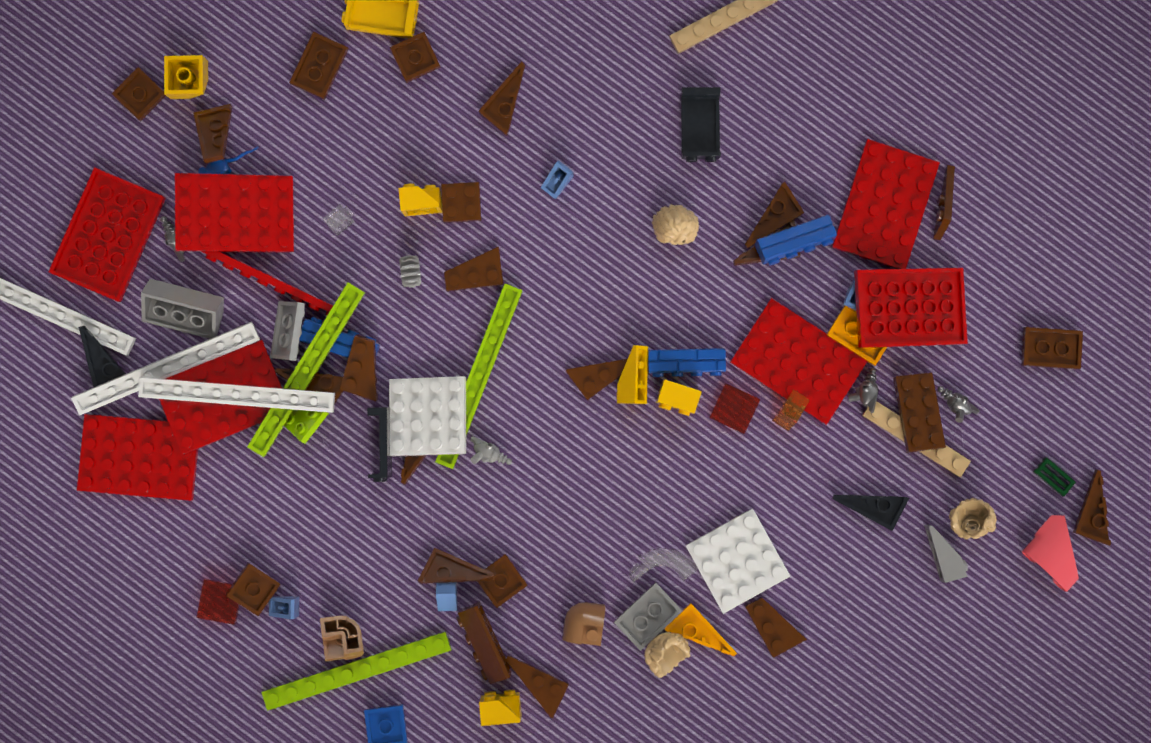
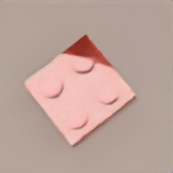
(734, 408)
(215, 604)

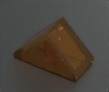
(791, 410)

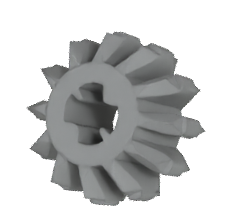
(410, 271)

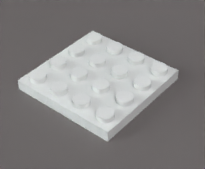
(427, 416)
(737, 560)

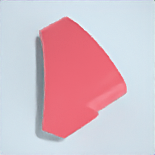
(1054, 552)

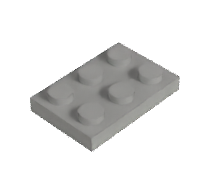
(287, 330)
(648, 616)

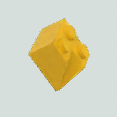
(185, 76)
(420, 201)
(679, 397)
(500, 708)

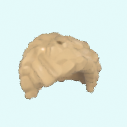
(675, 225)
(972, 519)
(666, 652)

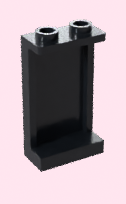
(700, 124)
(384, 444)

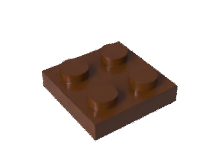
(415, 57)
(139, 94)
(461, 202)
(506, 581)
(253, 589)

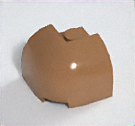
(584, 624)
(341, 638)

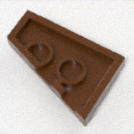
(213, 131)
(476, 273)
(360, 369)
(773, 628)

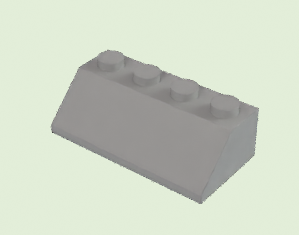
(181, 308)

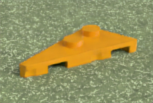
(695, 627)

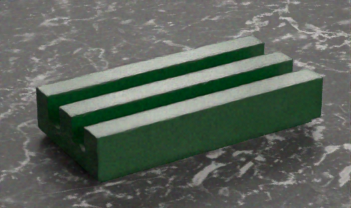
(1041, 466)

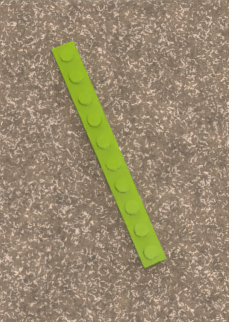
(486, 358)
(308, 365)
(356, 670)

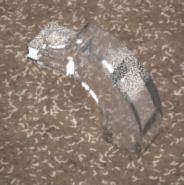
(663, 557)

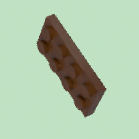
(919, 412)

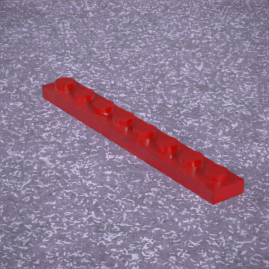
(265, 279)

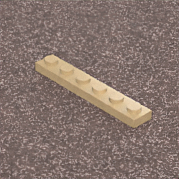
(716, 22)
(892, 423)

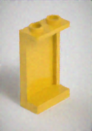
(382, 17)

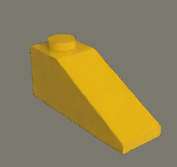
(633, 380)

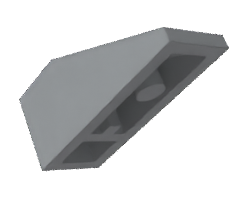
(947, 560)

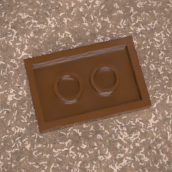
(319, 65)
(1052, 348)

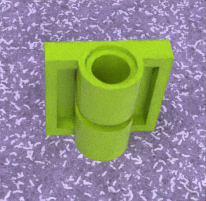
(304, 423)

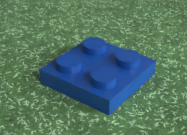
(386, 724)

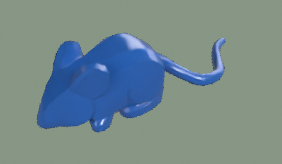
(222, 166)

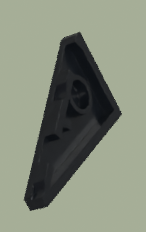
(100, 363)
(880, 509)

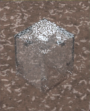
(339, 219)

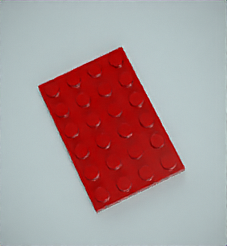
(885, 204)
(233, 213)
(107, 234)
(910, 307)
(797, 356)
(205, 423)
(134, 459)

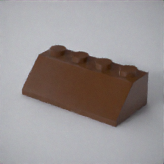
(485, 644)

